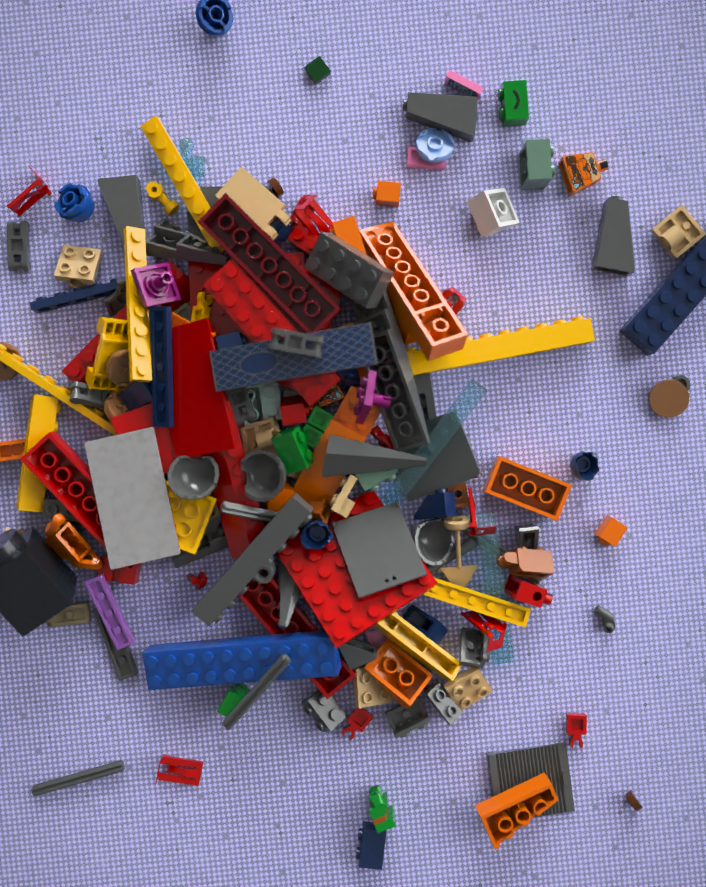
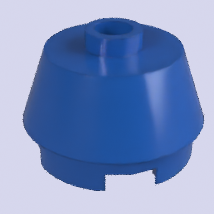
(214, 16)
(75, 203)

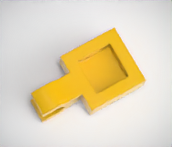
(202, 310)

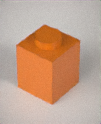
(387, 193)
(610, 531)

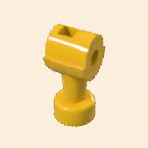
(157, 193)

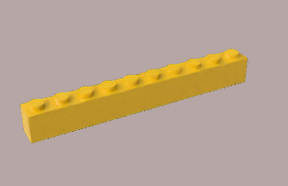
(507, 345)

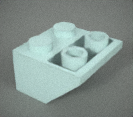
(265, 402)

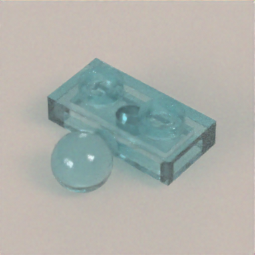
(195, 164)

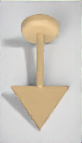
(459, 574)

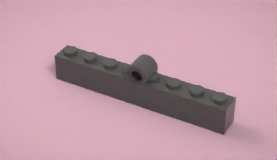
(254, 559)

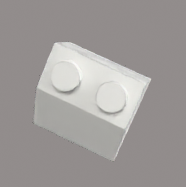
(492, 211)

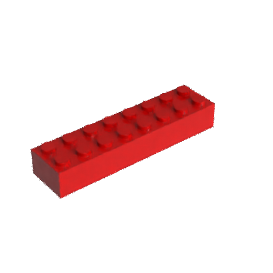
(257, 317)

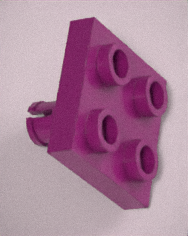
(156, 285)
(368, 398)

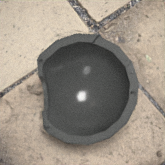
(264, 475)
(193, 477)
(433, 541)

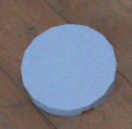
(434, 145)

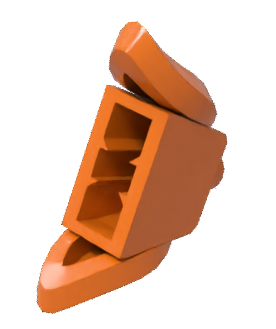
(70, 544)

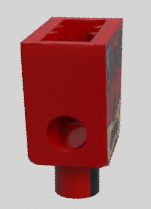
(527, 591)

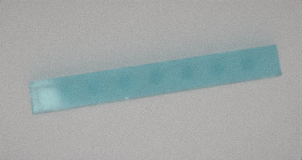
(438, 437)
(494, 580)

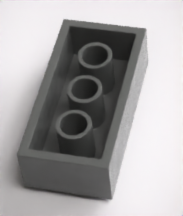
(348, 270)

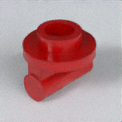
(199, 581)

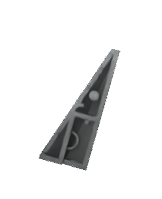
(175, 244)
(352, 456)
(210, 544)
(288, 595)

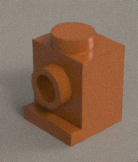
(463, 500)
(321, 510)

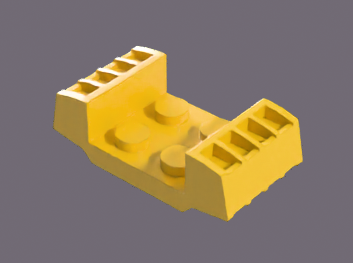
(112, 338)

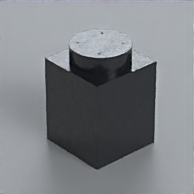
(32, 580)

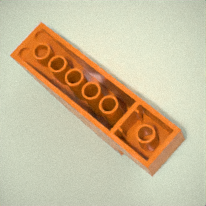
(415, 299)
(311, 484)

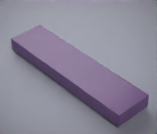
(109, 611)

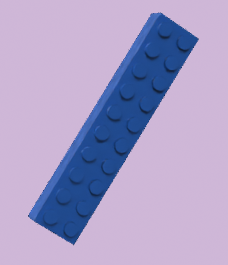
(239, 660)

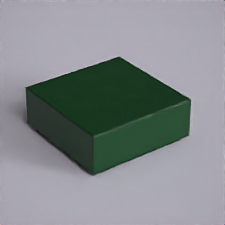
(317, 70)

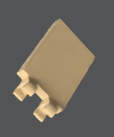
(255, 201)

